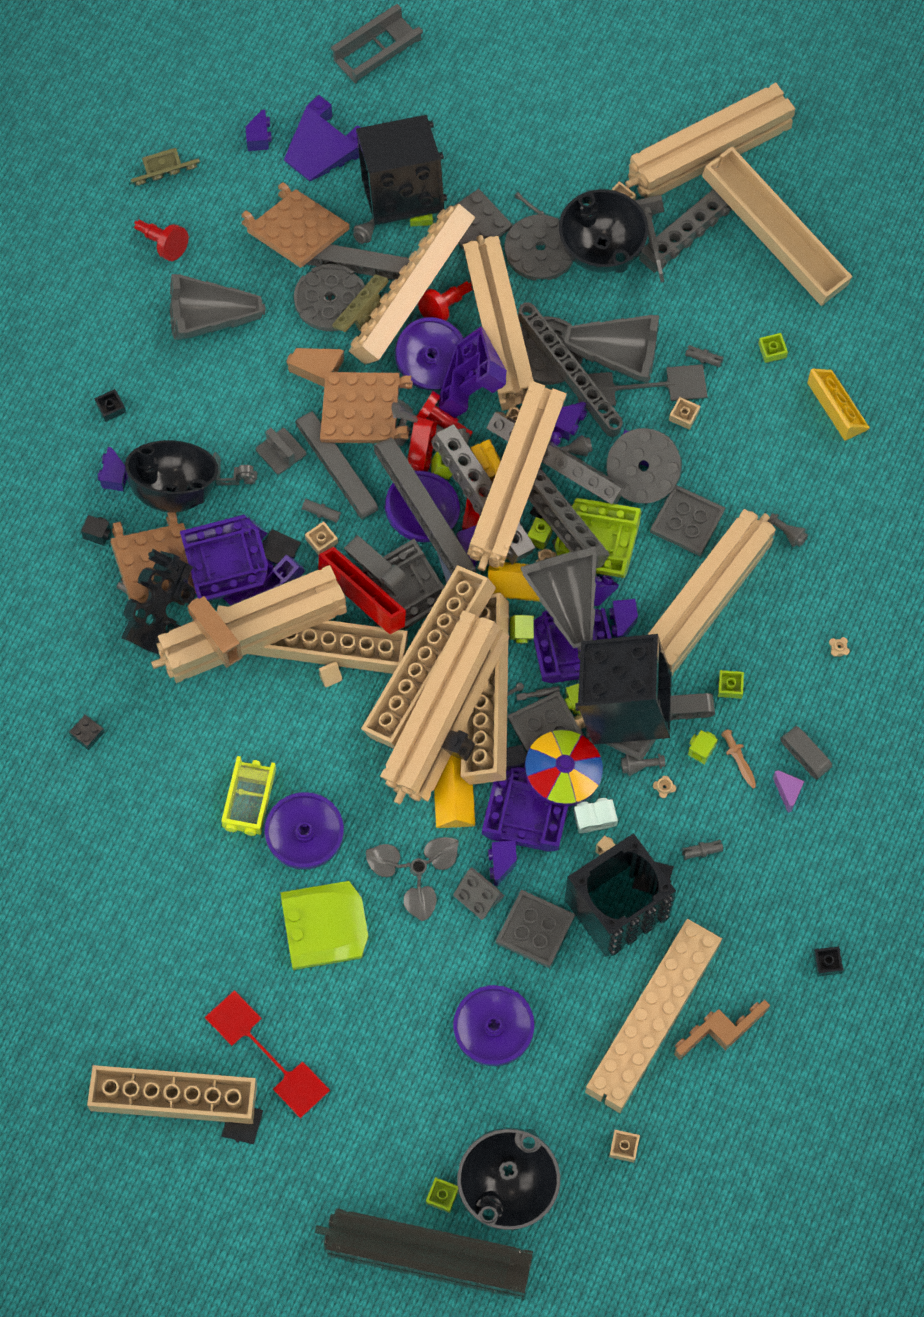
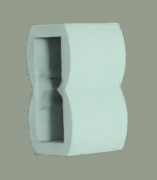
(595, 815)

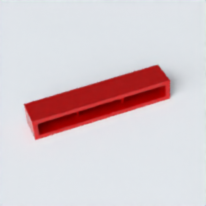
(364, 591)

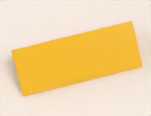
(837, 403)
(511, 582)
(453, 798)

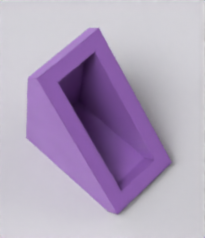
(788, 788)

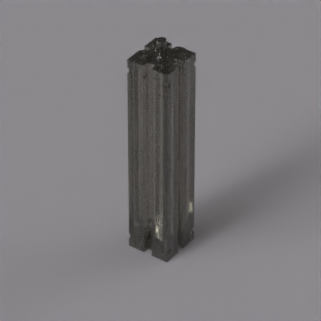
(427, 1253)

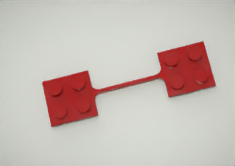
(299, 1087)

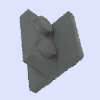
(280, 450)
(477, 893)

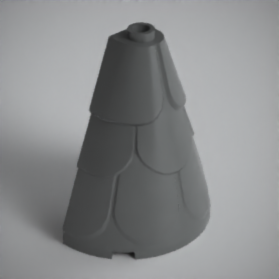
(207, 307)
(617, 344)
(567, 591)

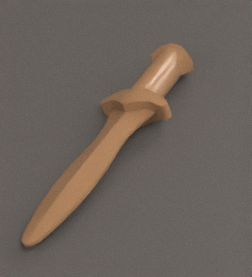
(735, 751)

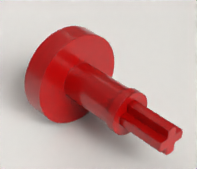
(170, 241)
(436, 305)
(436, 414)

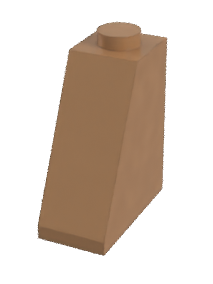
(314, 363)

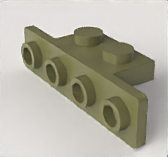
(163, 163)
(362, 306)

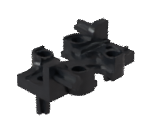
(169, 568)

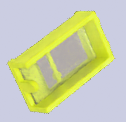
(248, 797)

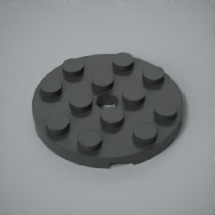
(522, 251)
(316, 285)
(541, 368)
(663, 461)

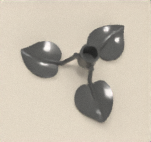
(405, 412)
(417, 901)

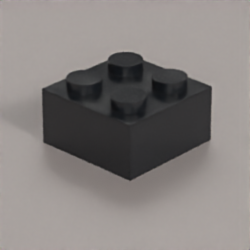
(110, 405)
(86, 732)
(828, 961)

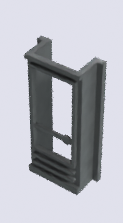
(388, 21)

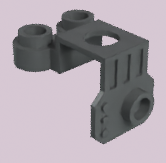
(243, 472)

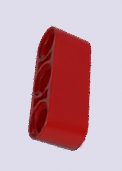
(420, 445)

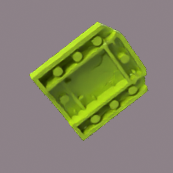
(615, 529)
(324, 924)

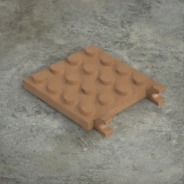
(296, 226)
(360, 407)
(133, 549)

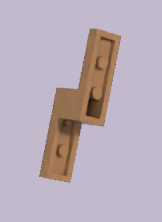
(721, 1029)

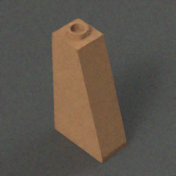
(215, 631)

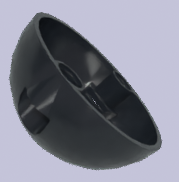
(607, 238)
(179, 475)
(520, 1193)

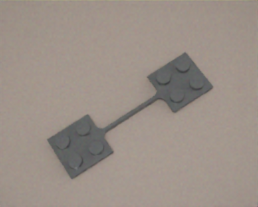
(682, 382)

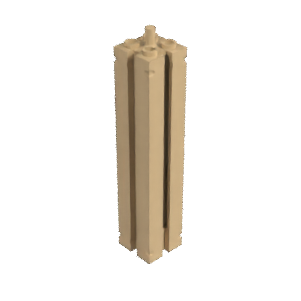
(691, 149)
(499, 315)
(515, 475)
(713, 586)
(255, 623)
(444, 706)

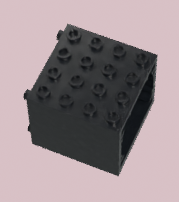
(401, 169)
(624, 689)
(613, 933)

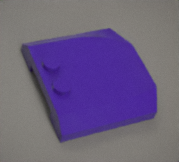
(225, 557)
(554, 653)
(522, 816)

